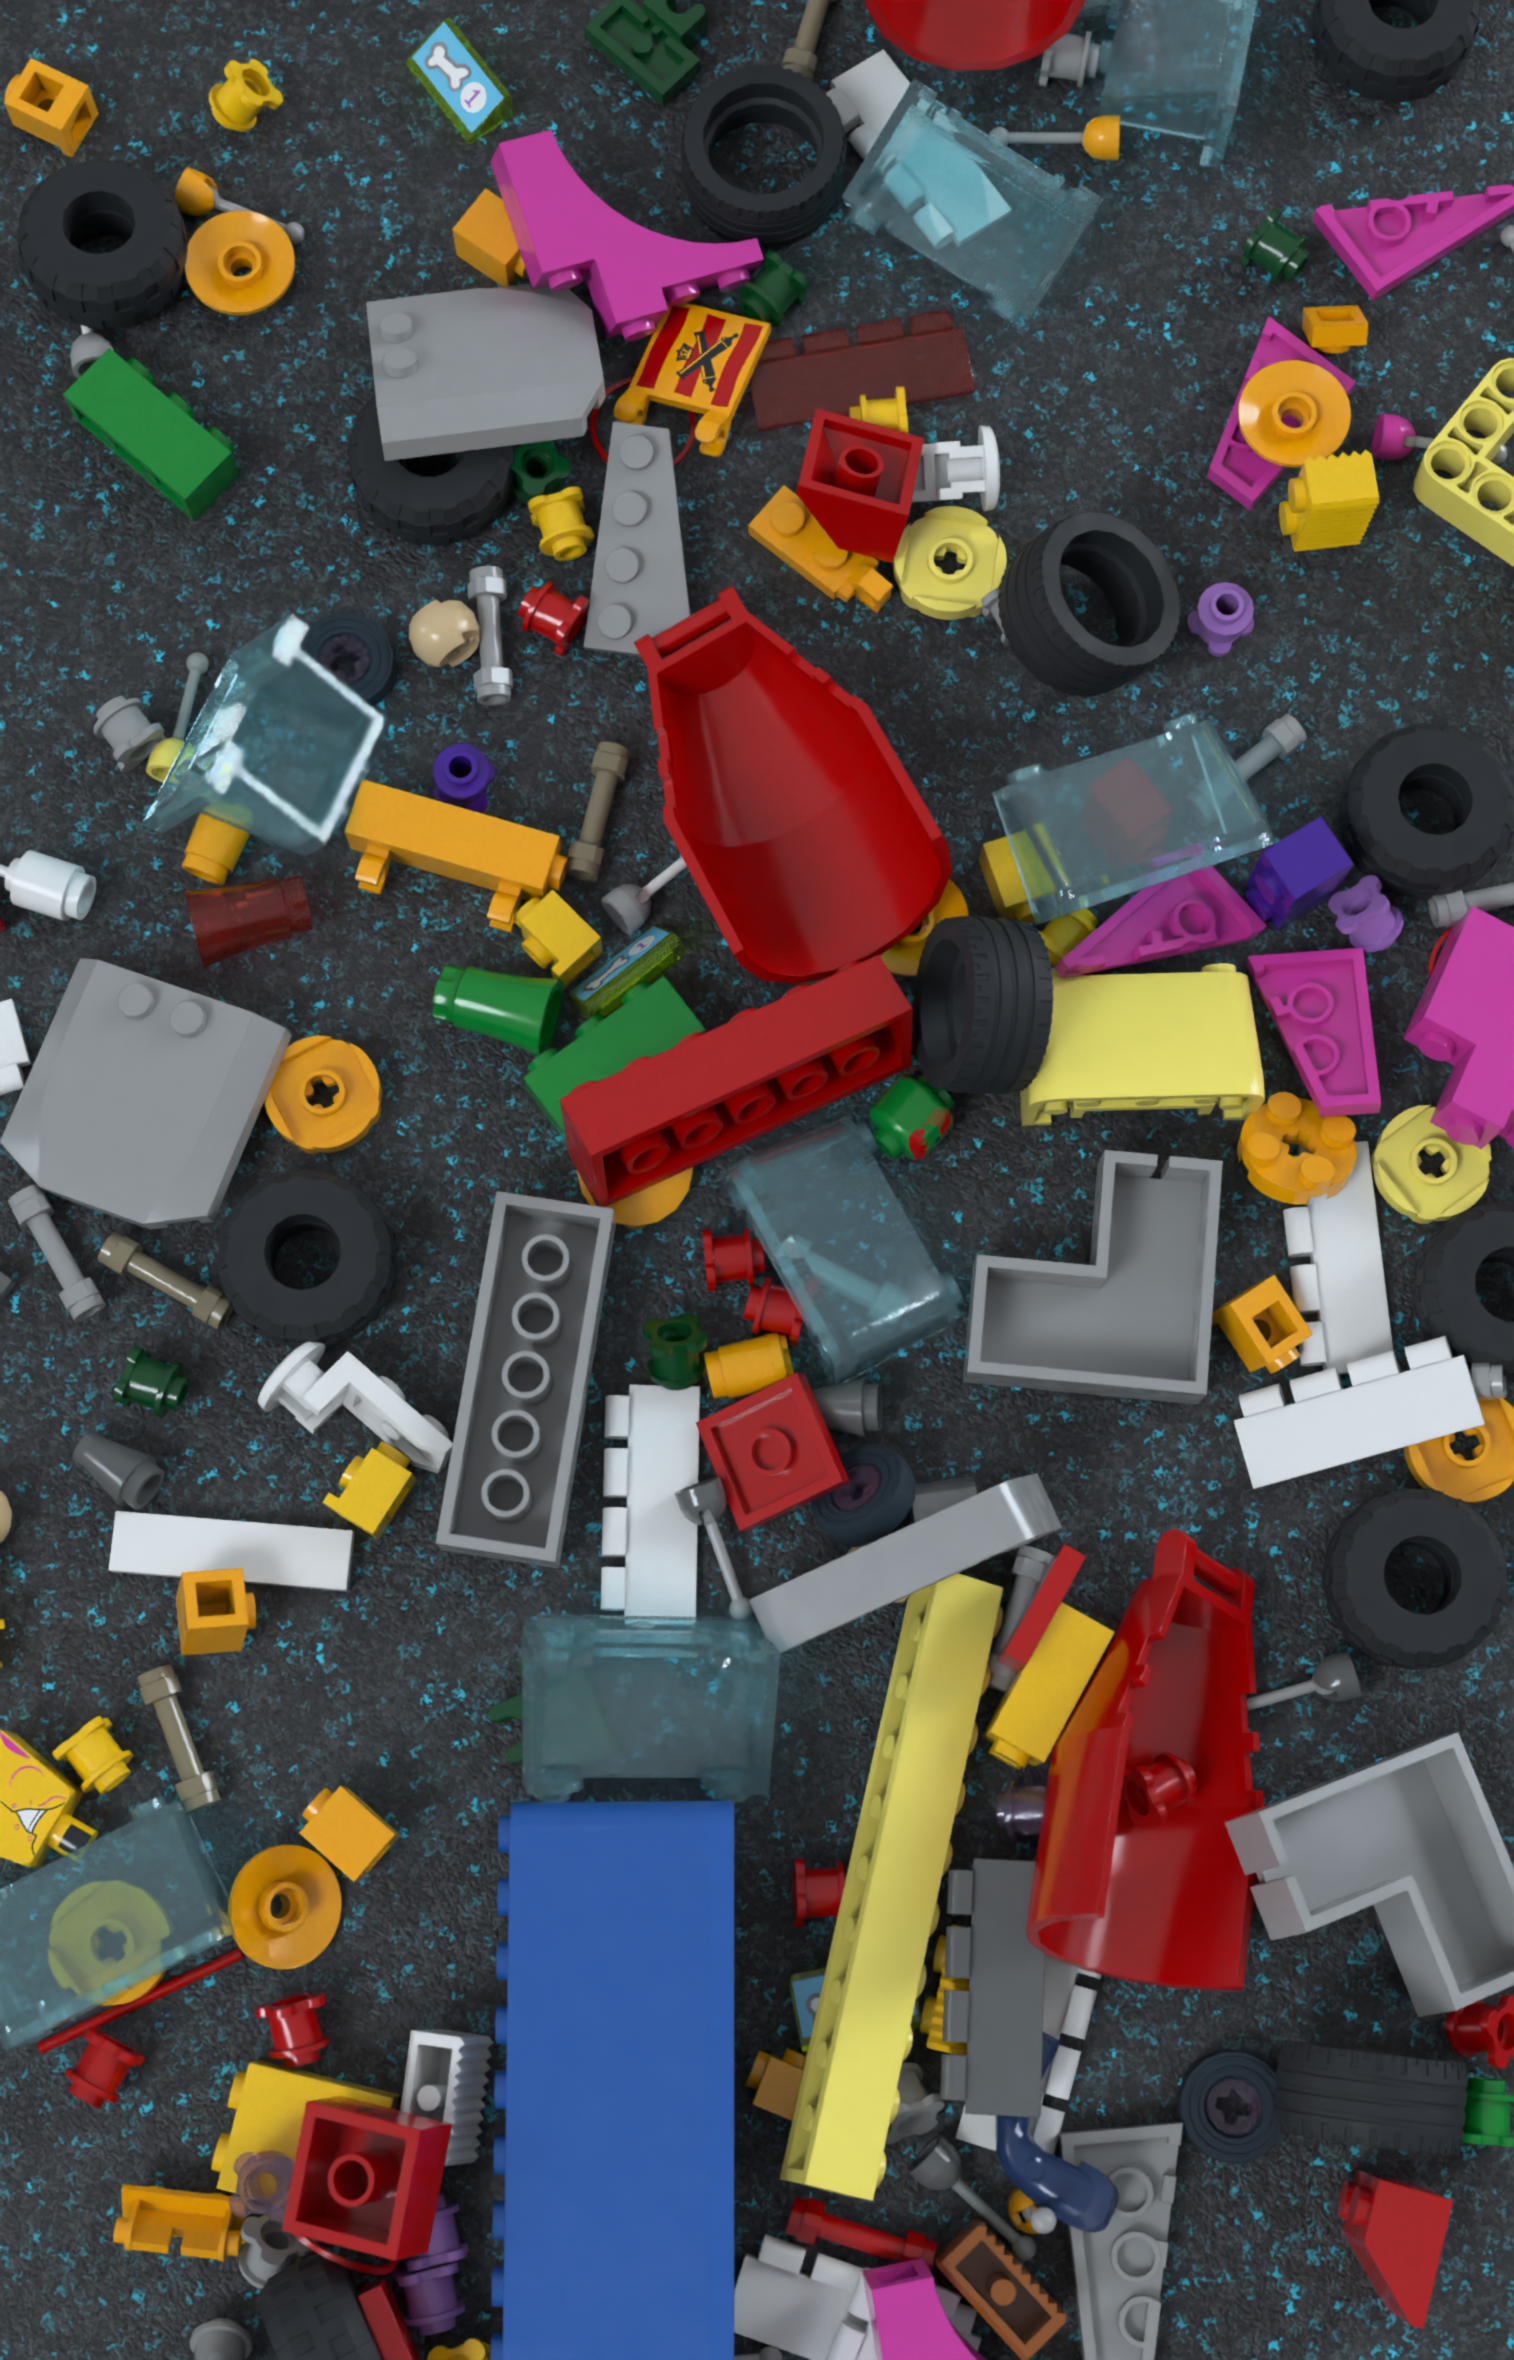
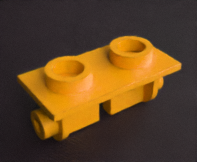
(157, 2214)

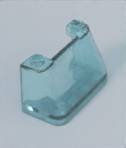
(970, 204)
(1128, 818)
(843, 1247)
(647, 1702)
(106, 1921)

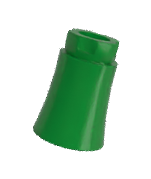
(500, 1005)

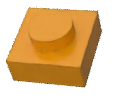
(1334, 327)

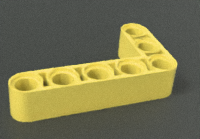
(1471, 466)

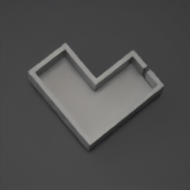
(1129, 1319)
(1412, 1844)

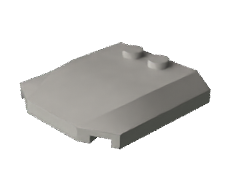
(482, 369)
(143, 1097)

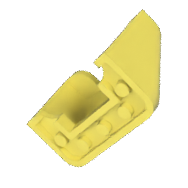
(1149, 1046)

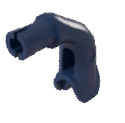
(1074, 2193)

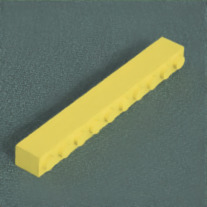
(893, 1889)

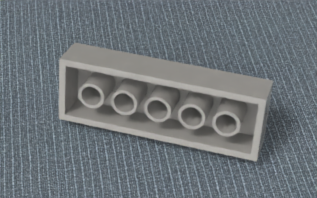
(527, 1380)

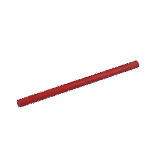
(156, 1993)

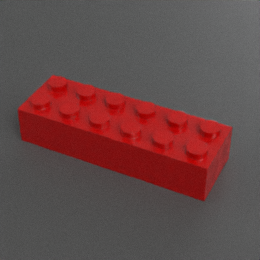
(737, 1080)

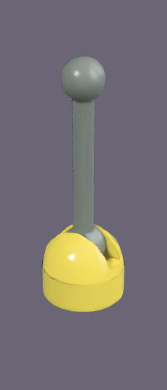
(167, 750)

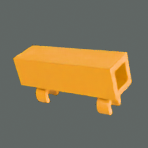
(454, 844)

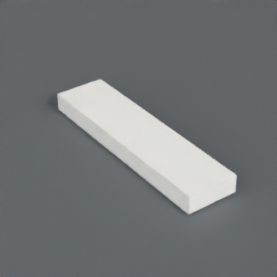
(264, 1550)

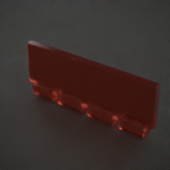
(833, 375)

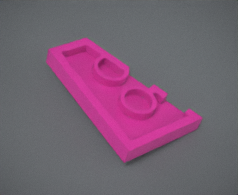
(1235, 464)
(1325, 1024)

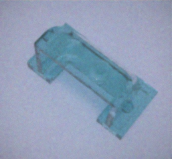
(1177, 67)
(272, 747)

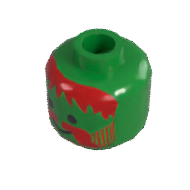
(911, 1118)

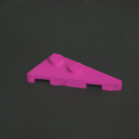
(1404, 236)
(1166, 921)

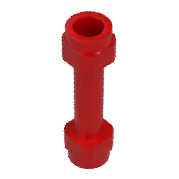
(810, 2221)

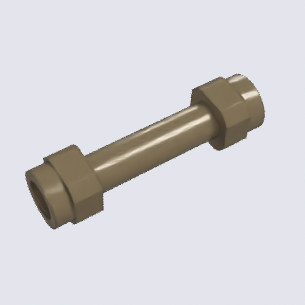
(802, 56)
(608, 767)
(126, 1257)
(196, 1787)

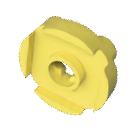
(928, 539)
(1421, 1195)

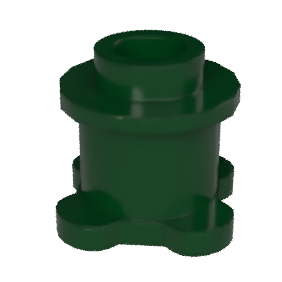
(1276, 249)
(773, 291)
(542, 459)
(676, 1351)
(151, 1383)

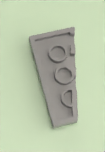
(639, 549)
(1123, 2266)

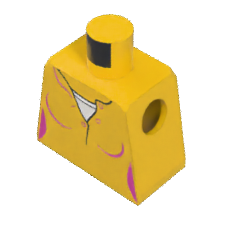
(36, 1806)

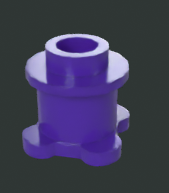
(466, 791)

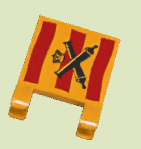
(698, 364)

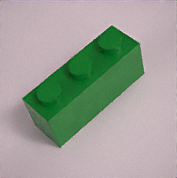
(153, 433)
(645, 1025)

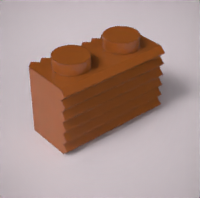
(1000, 2289)

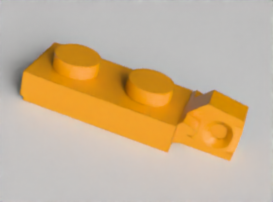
(801, 542)

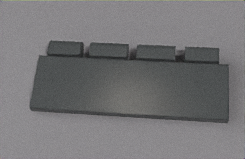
(1005, 1995)

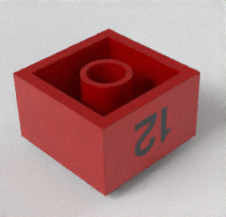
(367, 2177)

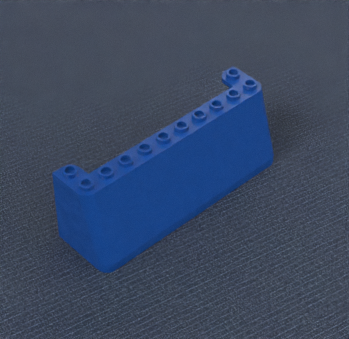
(616, 2082)

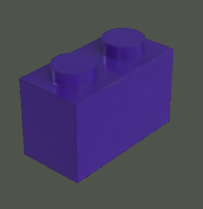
(1297, 874)

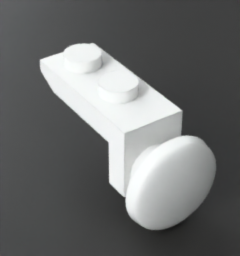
(951, 470)
(372, 1399)

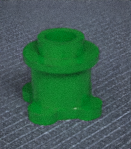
(1487, 2113)

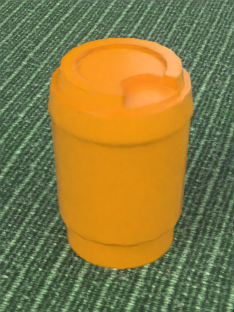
(213, 849)
(748, 1365)

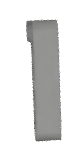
(906, 1562)

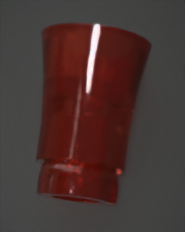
(246, 916)

